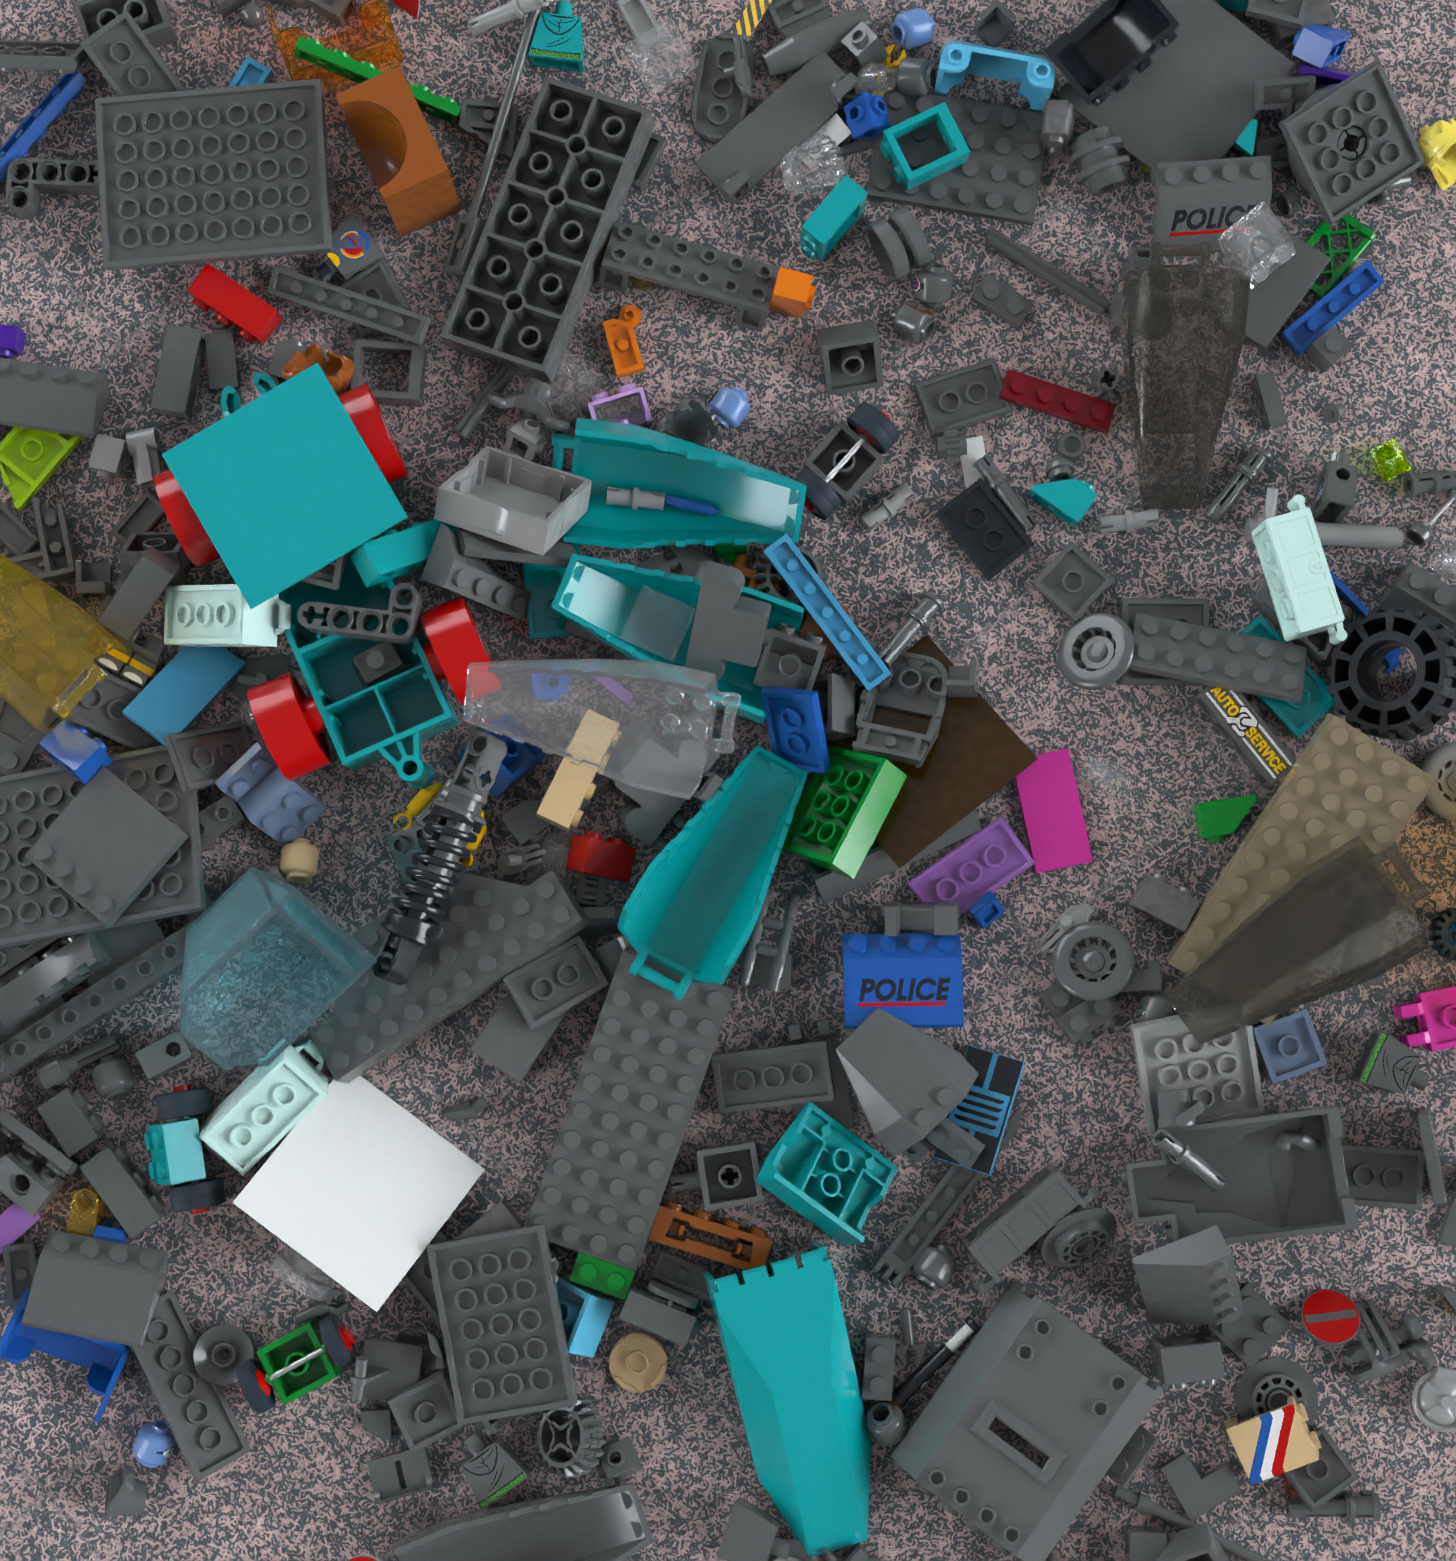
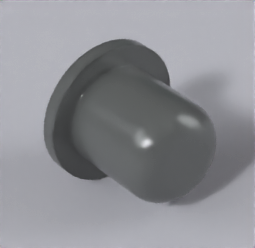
(1333, 412)

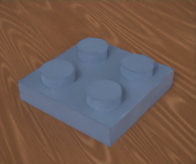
(1289, 1046)

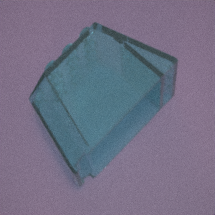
(262, 971)

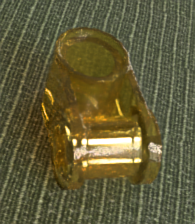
(85, 1217)

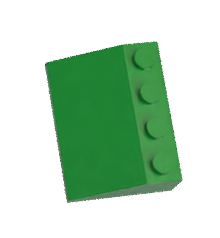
(843, 811)

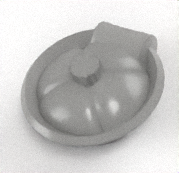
(1436, 1399)

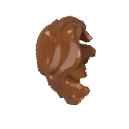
(337, 368)

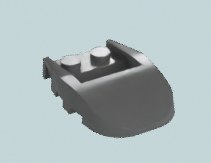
(913, 688)

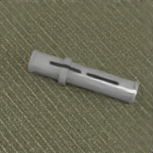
(504, 14)

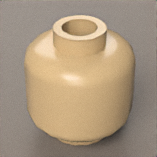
(299, 860)

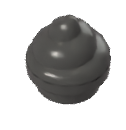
(1059, 469)

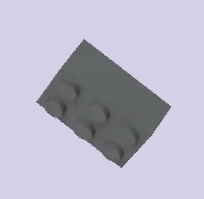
(149, 14)

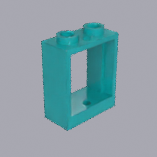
(950, 133)
(832, 219)

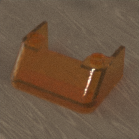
(370, 42)

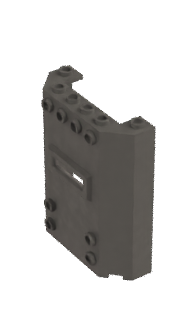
(1049, 1388)

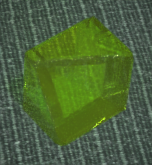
(1390, 459)

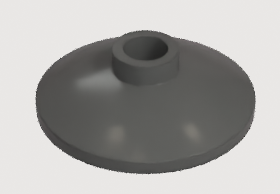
(206, 1351)

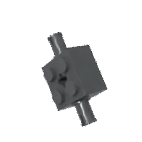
(707, 1178)

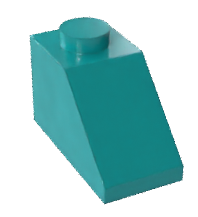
(1065, 498)

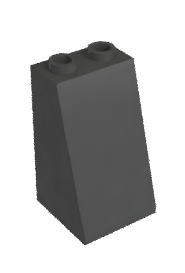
(511, 1043)

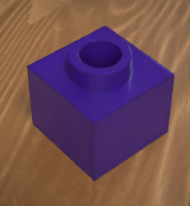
(11, 341)

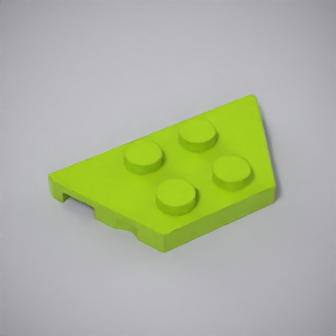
(30, 460)

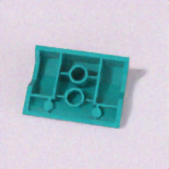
(827, 1174)

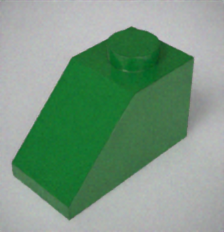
(1221, 817)

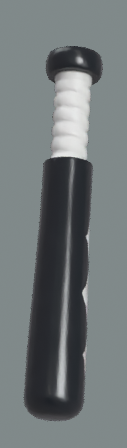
(932, 1365)

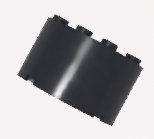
(1112, 46)

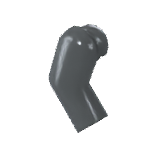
(1384, 196)
(1303, 1140)

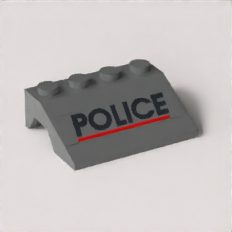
(1206, 197)

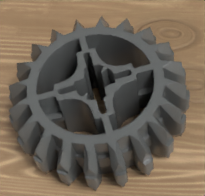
(766, 578)
(577, 1436)

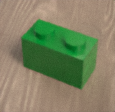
(602, 1276)

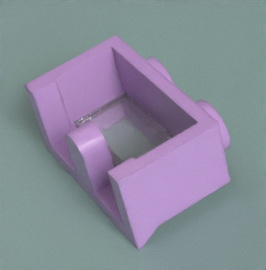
(626, 407)

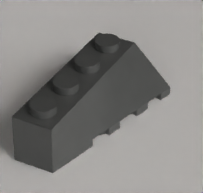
(471, 577)
(51, 978)

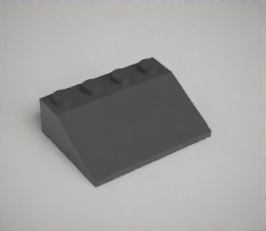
(1190, 1281)
(95, 1288)

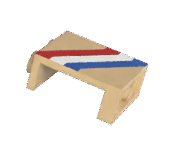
(1274, 1441)

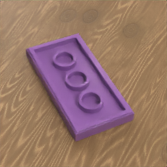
(974, 867)

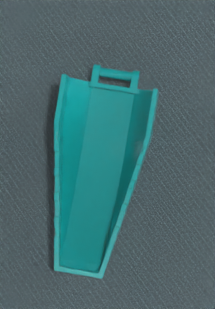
(749, 499)
(602, 594)
(712, 878)

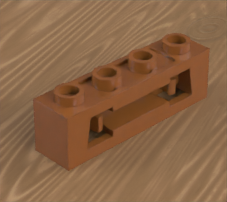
(702, 1220)

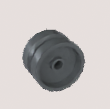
(899, 243)

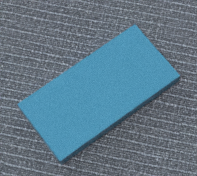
(183, 690)

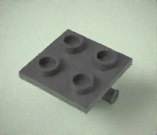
(385, 1368)

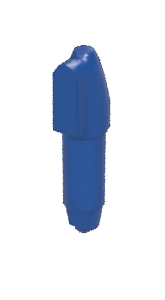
(684, 503)

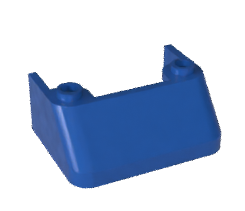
(101, 1357)

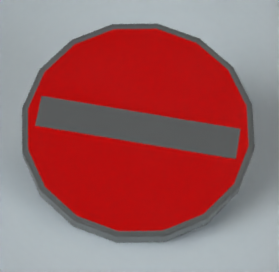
(1330, 1317)

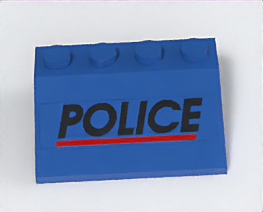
(904, 975)

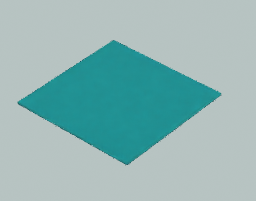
(284, 485)

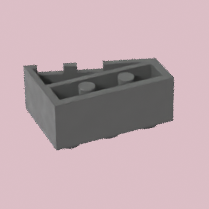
(1317, 644)

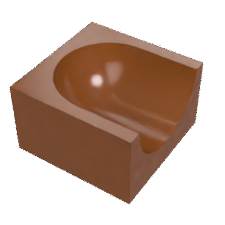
(399, 151)

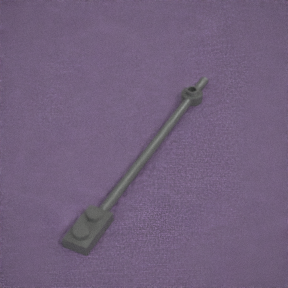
(470, 227)

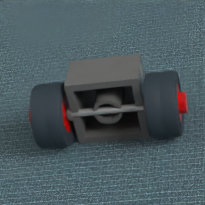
(846, 460)

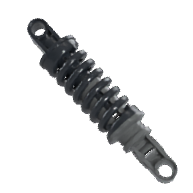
(439, 860)

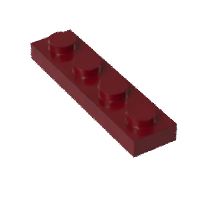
(1057, 401)

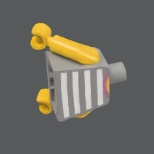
(422, 805)

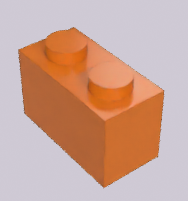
(792, 293)

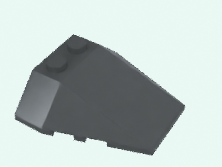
(903, 1078)

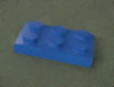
(796, 727)

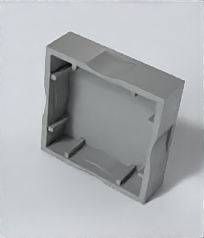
(513, 500)

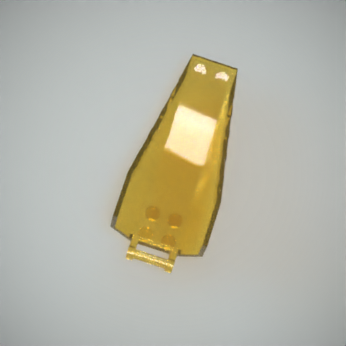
(46, 646)

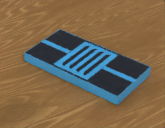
(987, 1105)

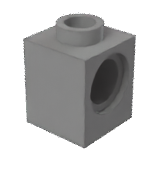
(109, 457)

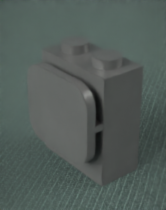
(662, 1311)

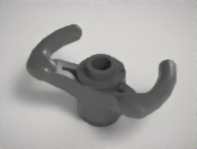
(532, 402)

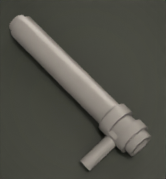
(1334, 533)

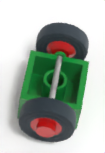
(297, 1363)

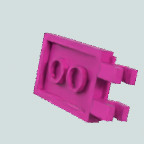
(1435, 1019)

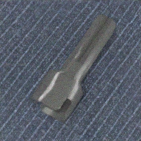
(58, 1069)

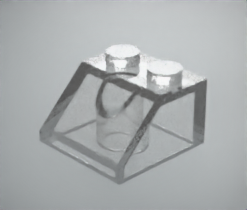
(1257, 244)

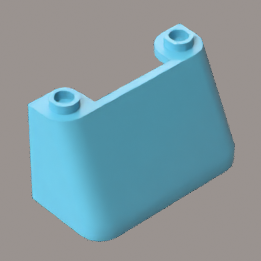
(1031, 70)

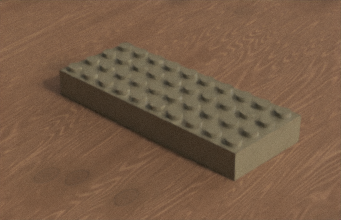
(1332, 794)

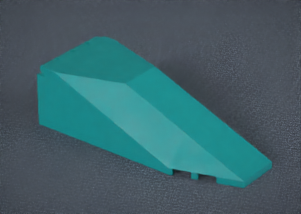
(798, 1395)

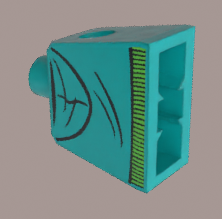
(558, 40)

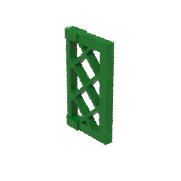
(1335, 275)

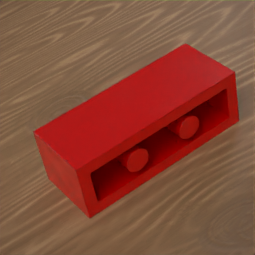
(234, 305)

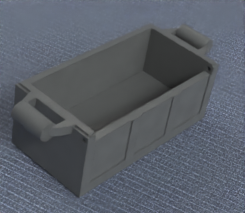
(1023, 1221)

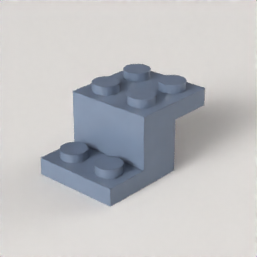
(268, 798)

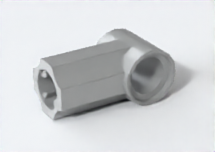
(144, 449)

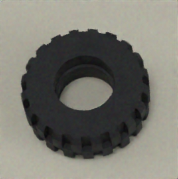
(1356, 668)

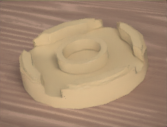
(633, 1353)

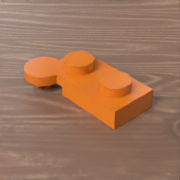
(623, 341)

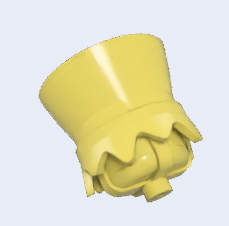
(1439, 151)

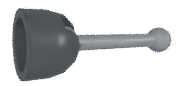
(1422, 531)

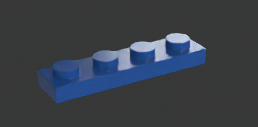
(1332, 307)

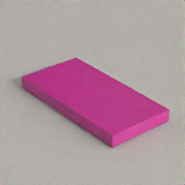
(1053, 813)

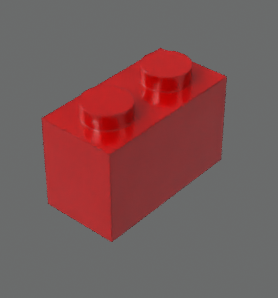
(601, 858)

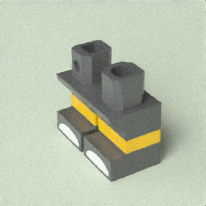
(140, 663)

